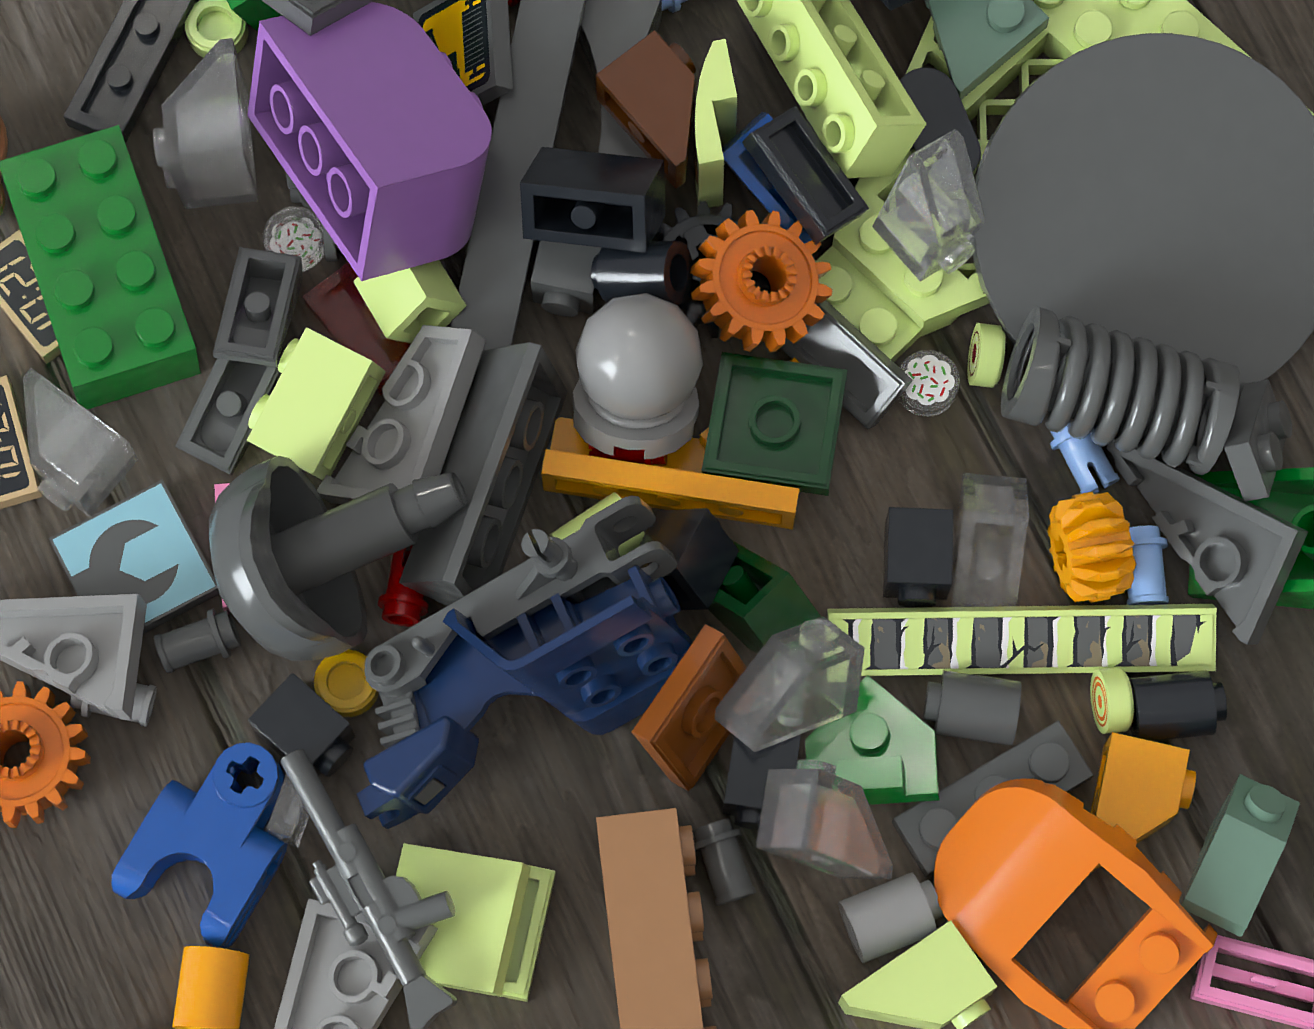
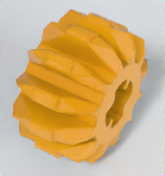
(1091, 547)

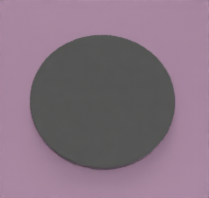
(1157, 199)

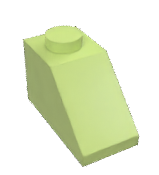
(926, 985)

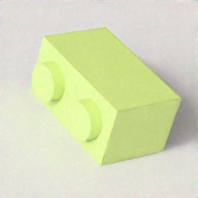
(314, 403)

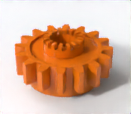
(785, 262)
(52, 757)

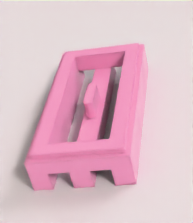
(1209, 969)

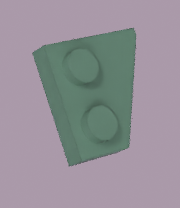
(982, 35)

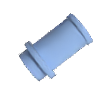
(1082, 454)
(1149, 573)

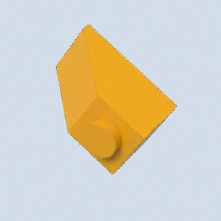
(1141, 785)

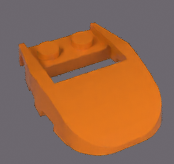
(1016, 865)

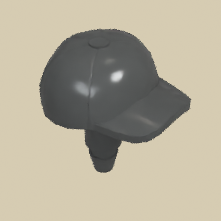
(293, 563)

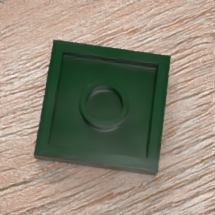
(775, 422)

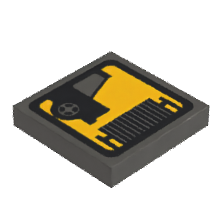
(475, 40)

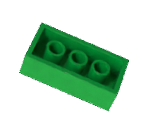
(100, 267)

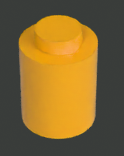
(210, 988)

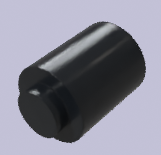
(658, 272)
(1177, 706)

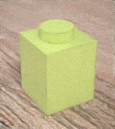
(411, 299)

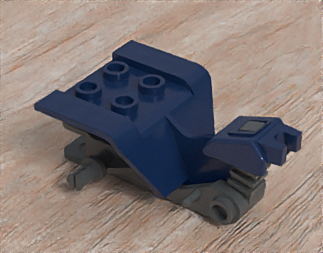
(561, 627)

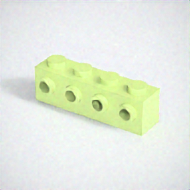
(839, 81)

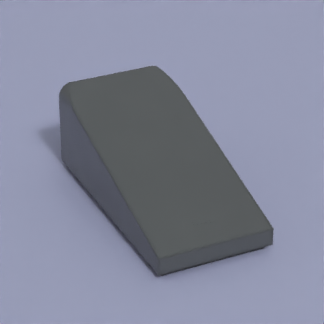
(259, 306)
(221, 415)

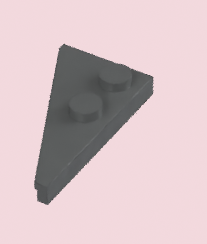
(1231, 544)

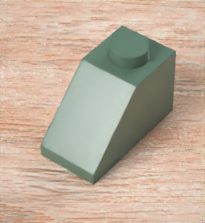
(1240, 854)

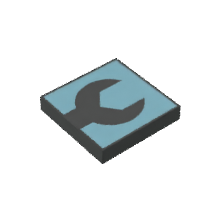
(139, 550)

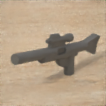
(359, 886)

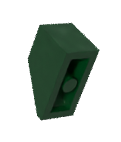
(759, 600)

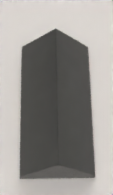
(497, 462)

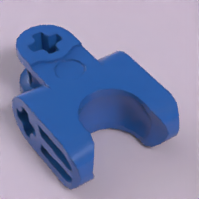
(216, 829)

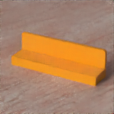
(666, 487)

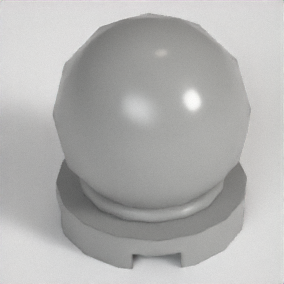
(637, 377)

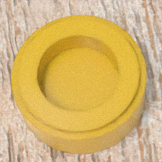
(343, 683)

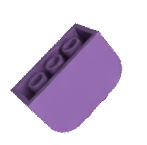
(373, 135)

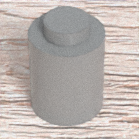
(890, 916)

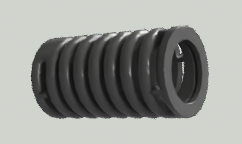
(1176, 413)

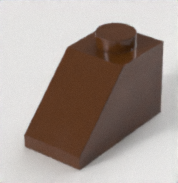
(653, 100)

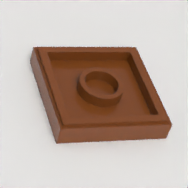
(680, 721)

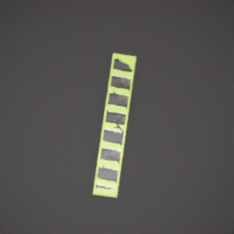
(1032, 638)

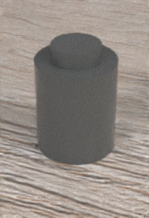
(974, 707)

